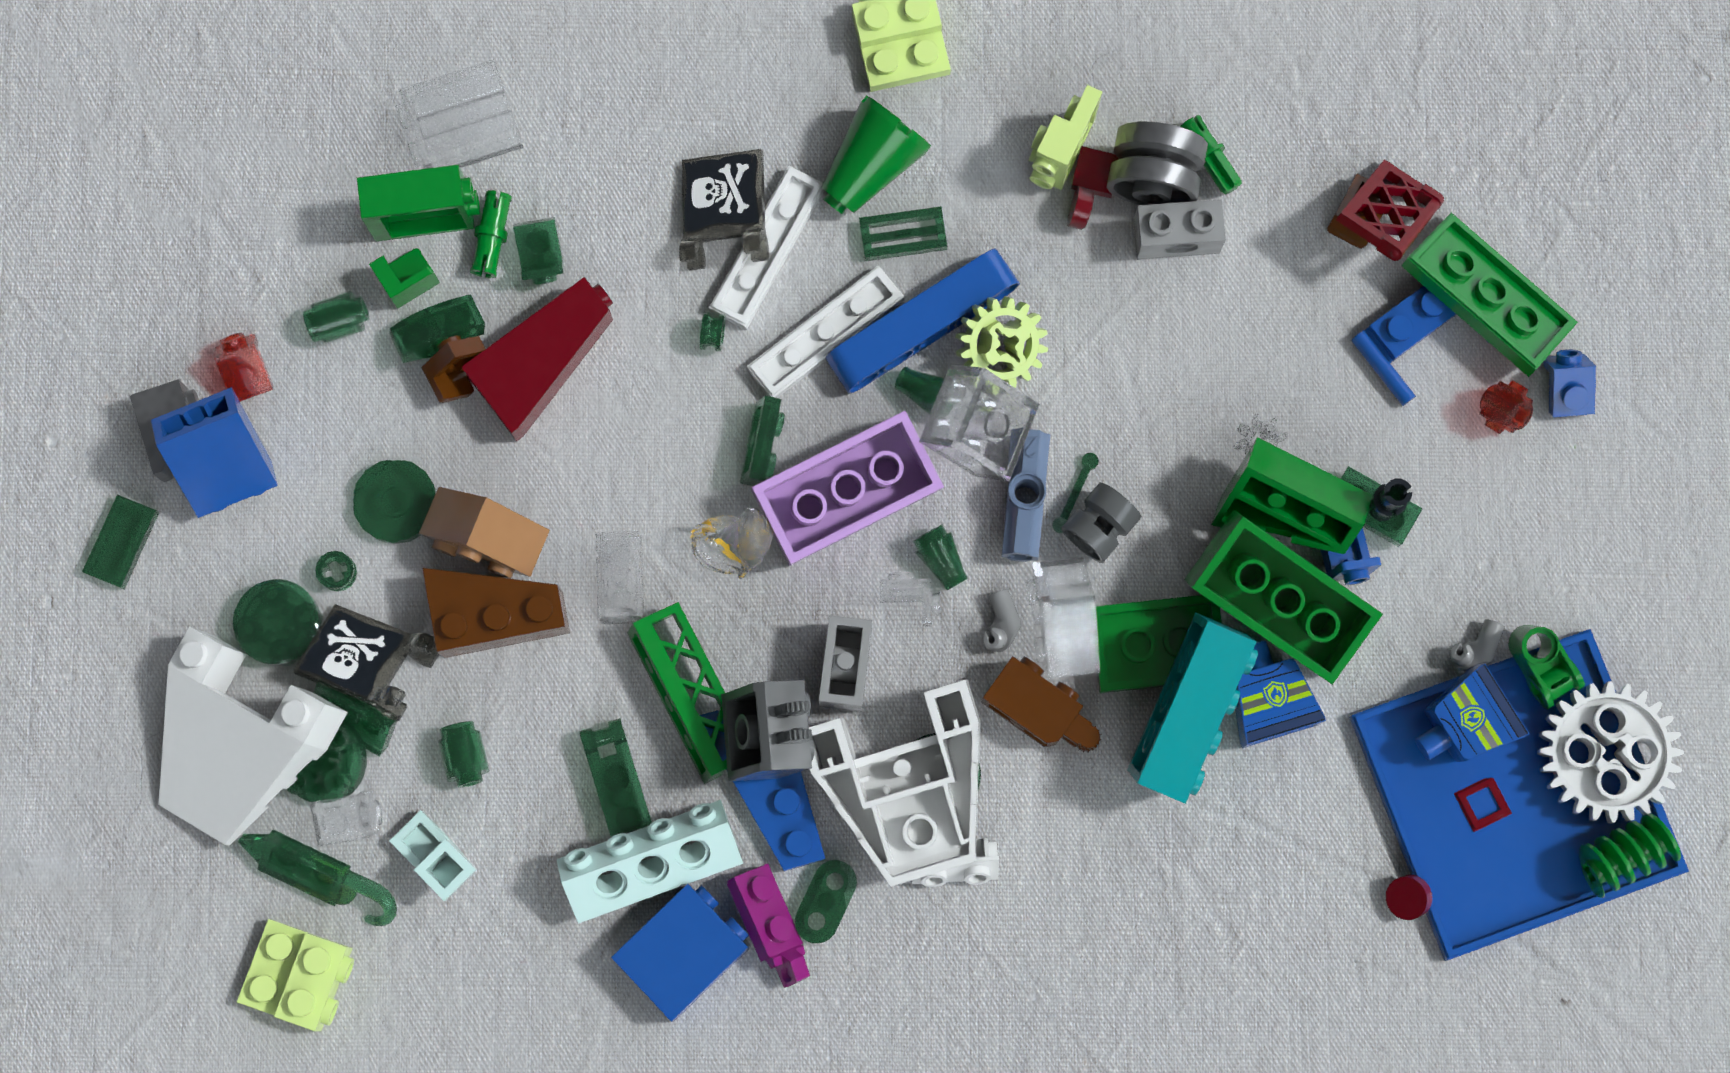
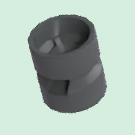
(1110, 511)

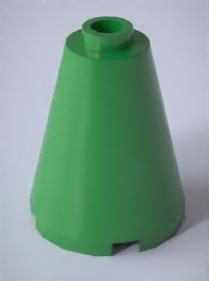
(870, 156)

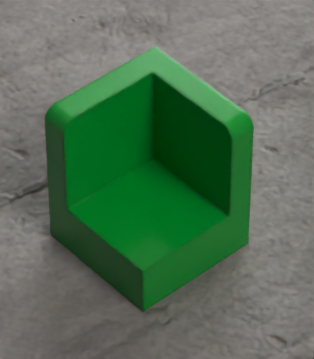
(405, 277)

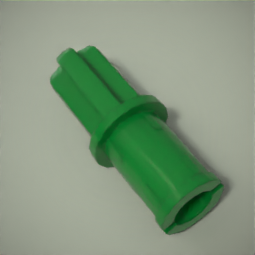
(1215, 160)

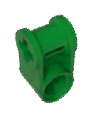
(1550, 670)

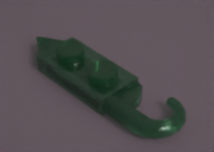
(316, 873)

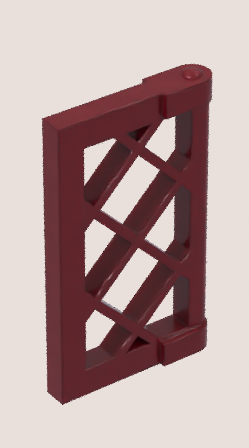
(1379, 233)

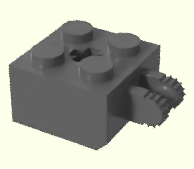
(767, 730)

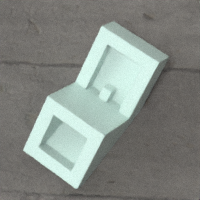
(433, 855)

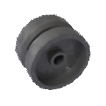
(1156, 163)

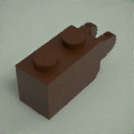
(1039, 707)

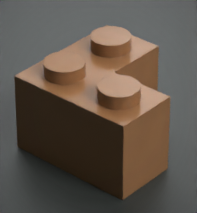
(483, 530)

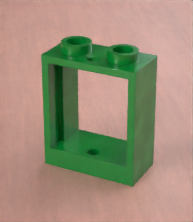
(417, 203)

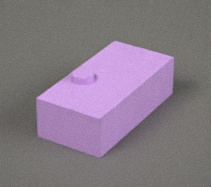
(847, 488)

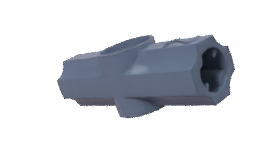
(1024, 520)

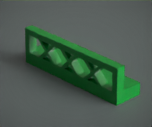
(672, 687)

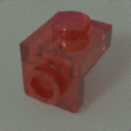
(242, 366)

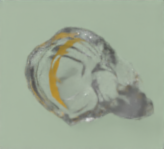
(732, 542)

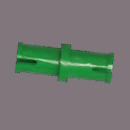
(490, 234)

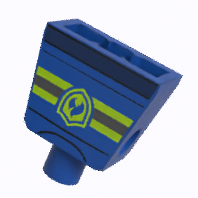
(1274, 700)
(1470, 718)

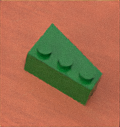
(1294, 499)

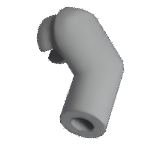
(1006, 624)
(1478, 651)

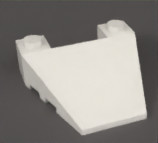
(223, 756)
(910, 801)

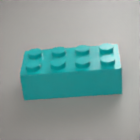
(1192, 708)

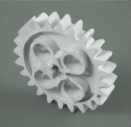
(1636, 723)

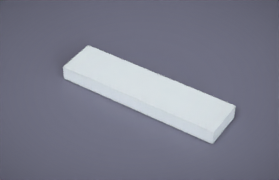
(784, 220)
(833, 324)

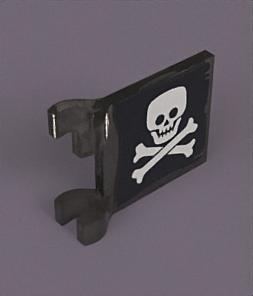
(723, 202)
(363, 657)

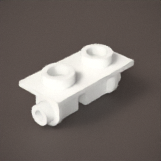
(975, 873)

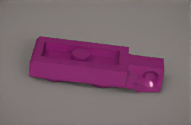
(769, 923)

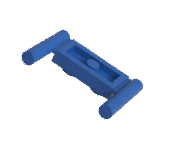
(1399, 332)

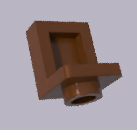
(445, 368)

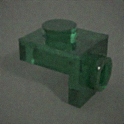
(539, 250)

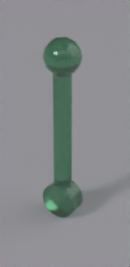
(1089, 463)

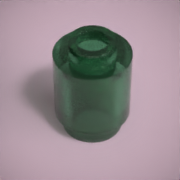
(336, 317)
(463, 754)

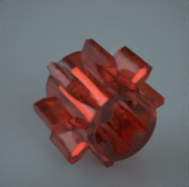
(1506, 407)

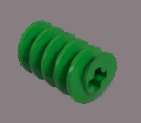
(1626, 851)

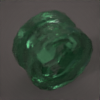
(712, 331)
(329, 582)

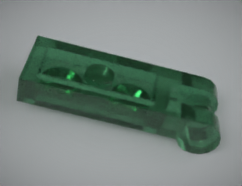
(616, 779)

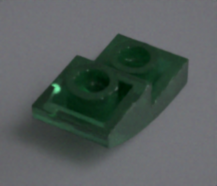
(424, 330)

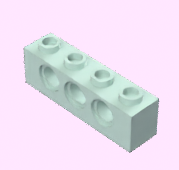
(640, 879)

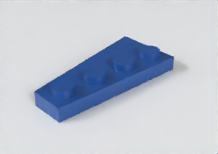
(780, 812)

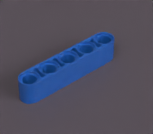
(921, 321)

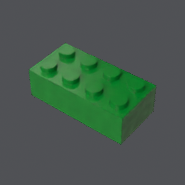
(1283, 597)

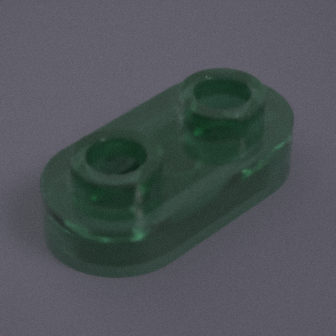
(828, 902)

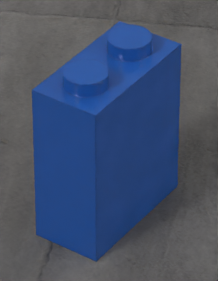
(214, 452)
(682, 951)

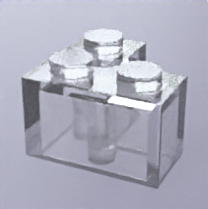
(1066, 610)

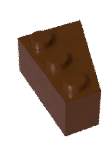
(491, 612)

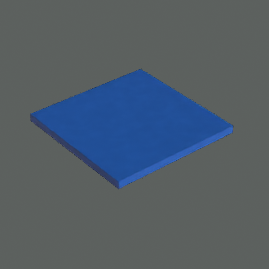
(1523, 865)

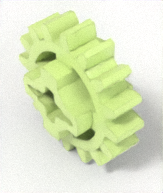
(1016, 334)

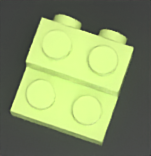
(900, 41)
(1059, 144)
(296, 976)

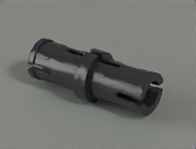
(1390, 499)

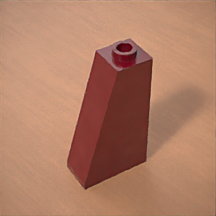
(539, 355)

